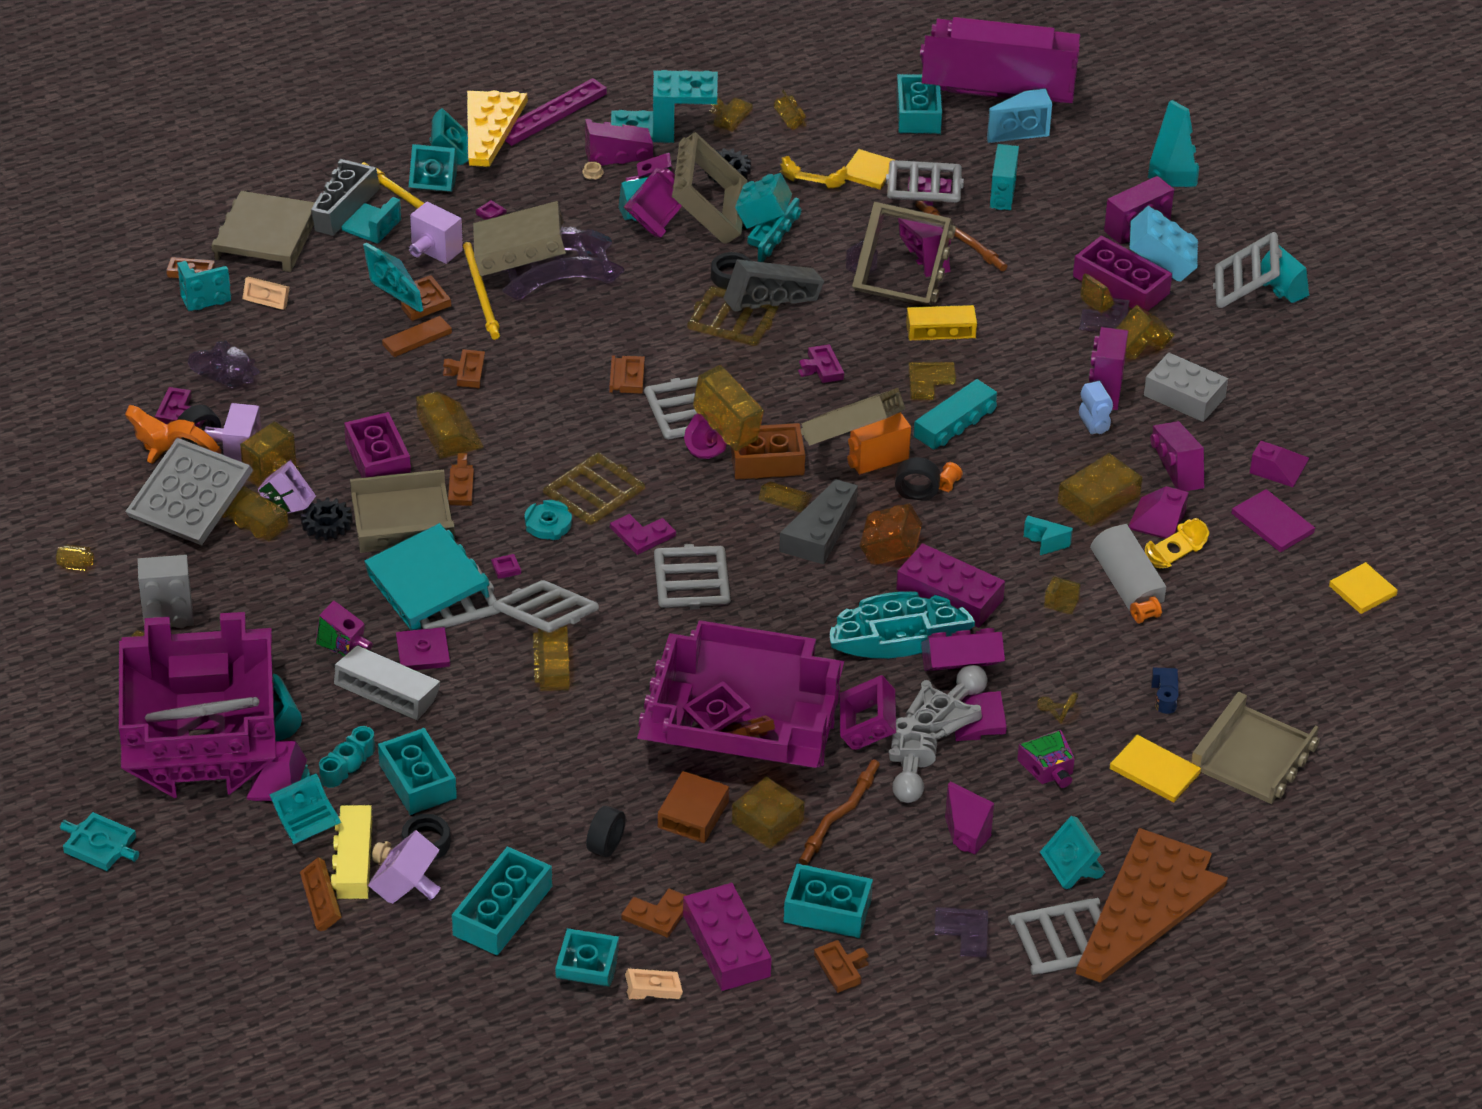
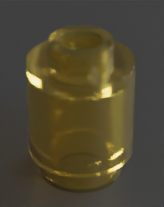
(74, 557)

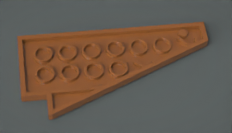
(1152, 894)

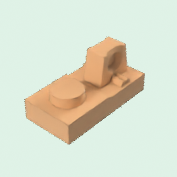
(266, 293)
(653, 983)

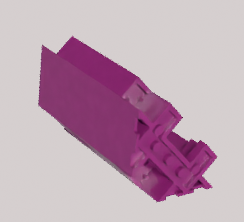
(1000, 59)
(765, 669)
(189, 670)

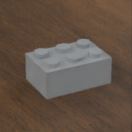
(1185, 387)
(166, 589)

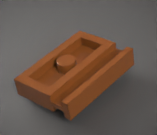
(627, 374)

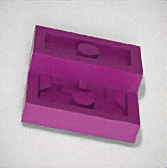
(992, 717)

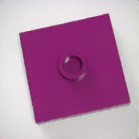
(423, 648)

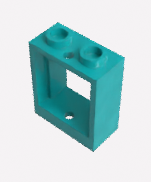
(1004, 177)

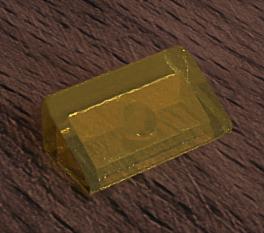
(1095, 294)
(784, 496)

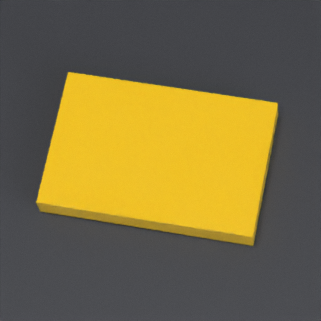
(1155, 768)

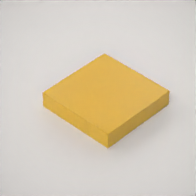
(868, 169)
(1363, 588)

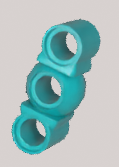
(347, 757)

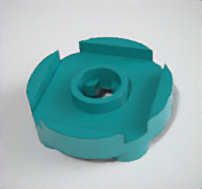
(554, 529)

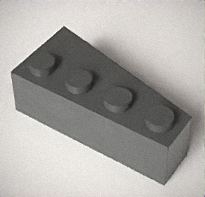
(345, 193)
(770, 283)
(820, 523)

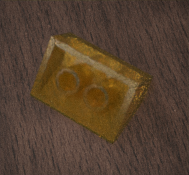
(446, 425)

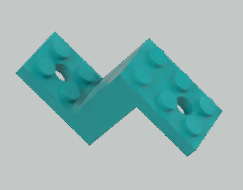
(668, 90)

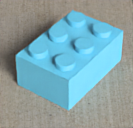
(1163, 243)

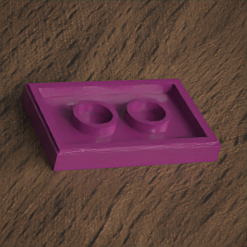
(1273, 520)

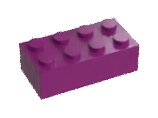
(1123, 273)
(942, 575)
(727, 936)

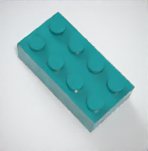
(502, 900)

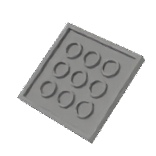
(189, 491)

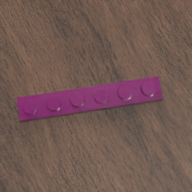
(555, 110)

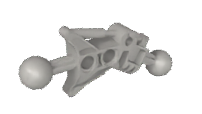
(918, 732)

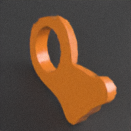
(160, 436)

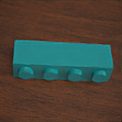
(955, 414)

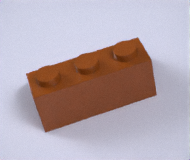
(774, 454)

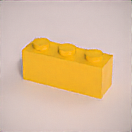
(941, 322)

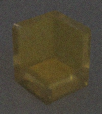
(1062, 595)

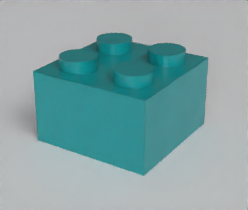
(763, 200)

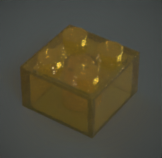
(768, 812)

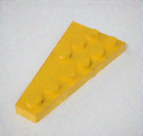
(490, 121)

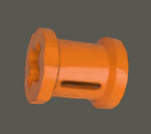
(950, 474)
(1146, 609)

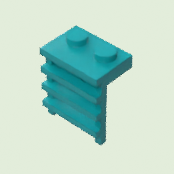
(304, 809)

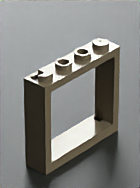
(723, 225)
(870, 243)
(853, 416)

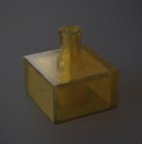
(268, 452)

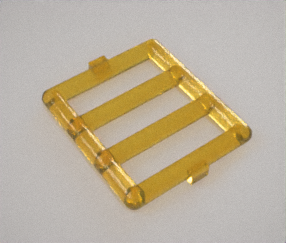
(734, 334)
(603, 507)

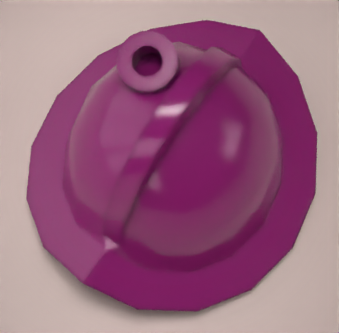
(702, 439)

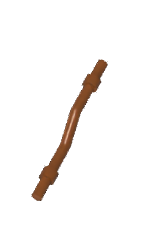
(988, 255)
(815, 842)

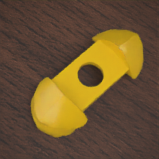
(792, 172)
(1190, 537)

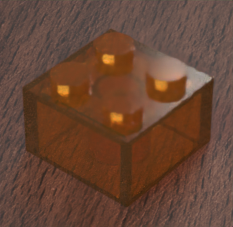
(890, 534)

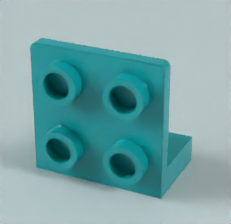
(374, 222)
(204, 287)

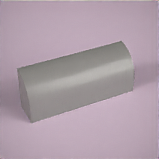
(1127, 566)
(386, 682)

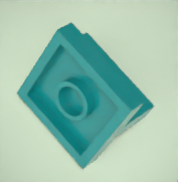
(1072, 854)

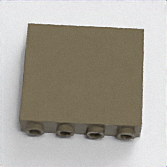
(265, 228)
(518, 238)
(398, 507)
(1253, 751)

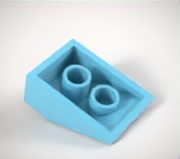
(1020, 117)

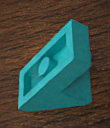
(1051, 535)

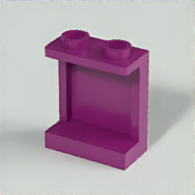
(654, 202)

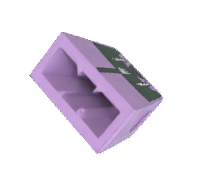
(287, 489)

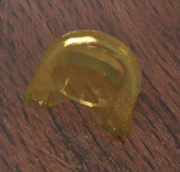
(1047, 704)

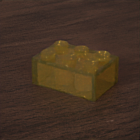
(728, 408)
(1099, 489)

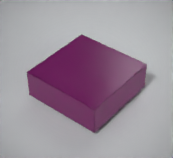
(490, 210)
(506, 566)

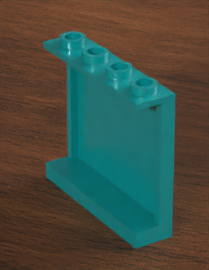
(425, 575)

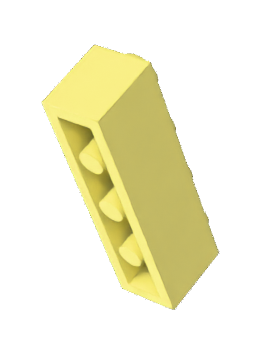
(354, 852)

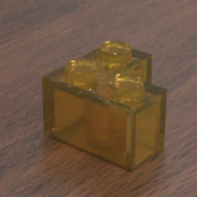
(1144, 330)

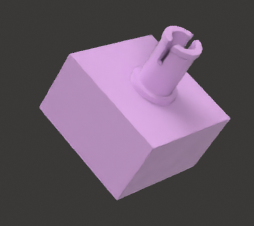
(435, 233)
(241, 424)
(405, 869)

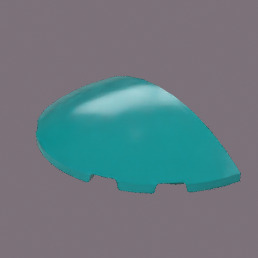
(896, 624)

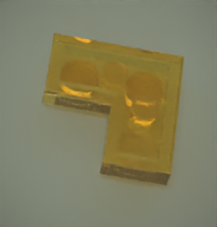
(925, 374)

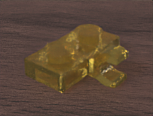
(731, 115)

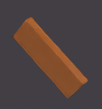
(416, 336)
(320, 894)

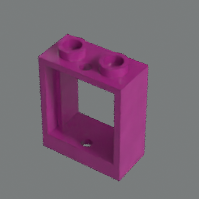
(861, 697)

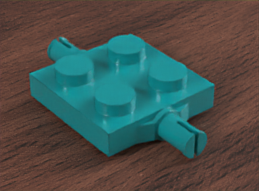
(99, 841)

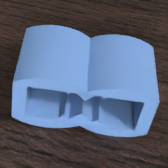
(1095, 407)

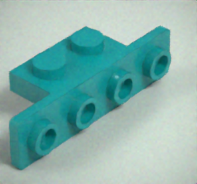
(770, 233)

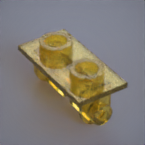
(787, 110)

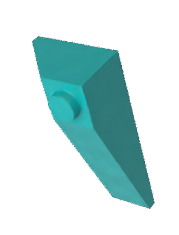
(1174, 151)
(391, 276)

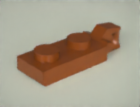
(461, 482)

